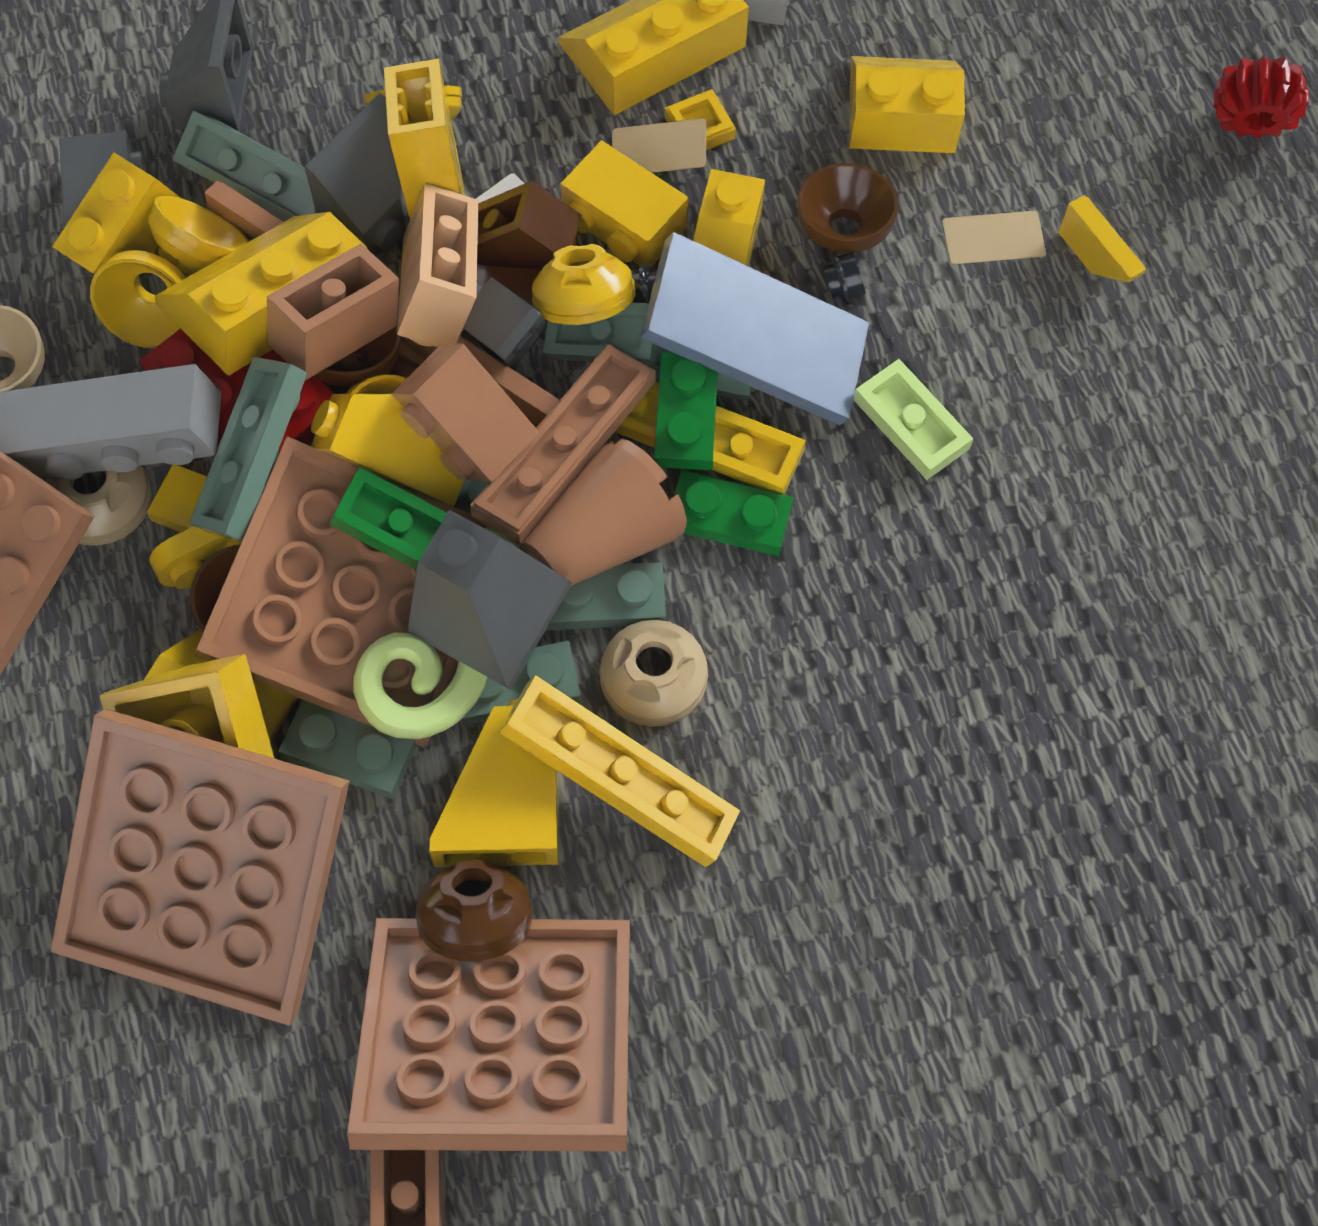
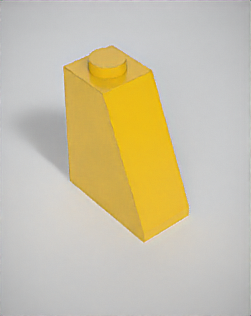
(421, 129)
(374, 436)
(500, 805)

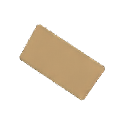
(664, 145)
(994, 237)

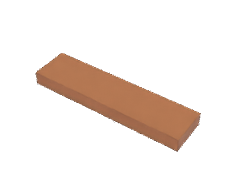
(565, 444)

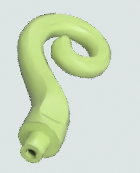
(414, 721)

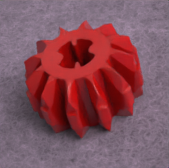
(1261, 97)

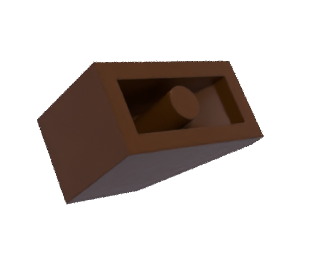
(524, 227)

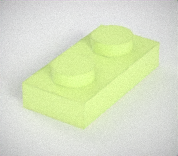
(913, 419)

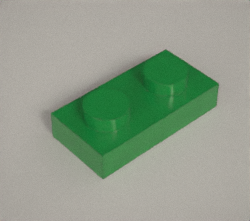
(685, 414)
(734, 512)
(387, 518)

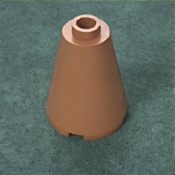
(607, 515)

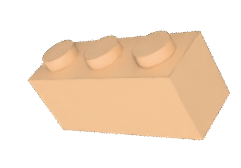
(438, 267)

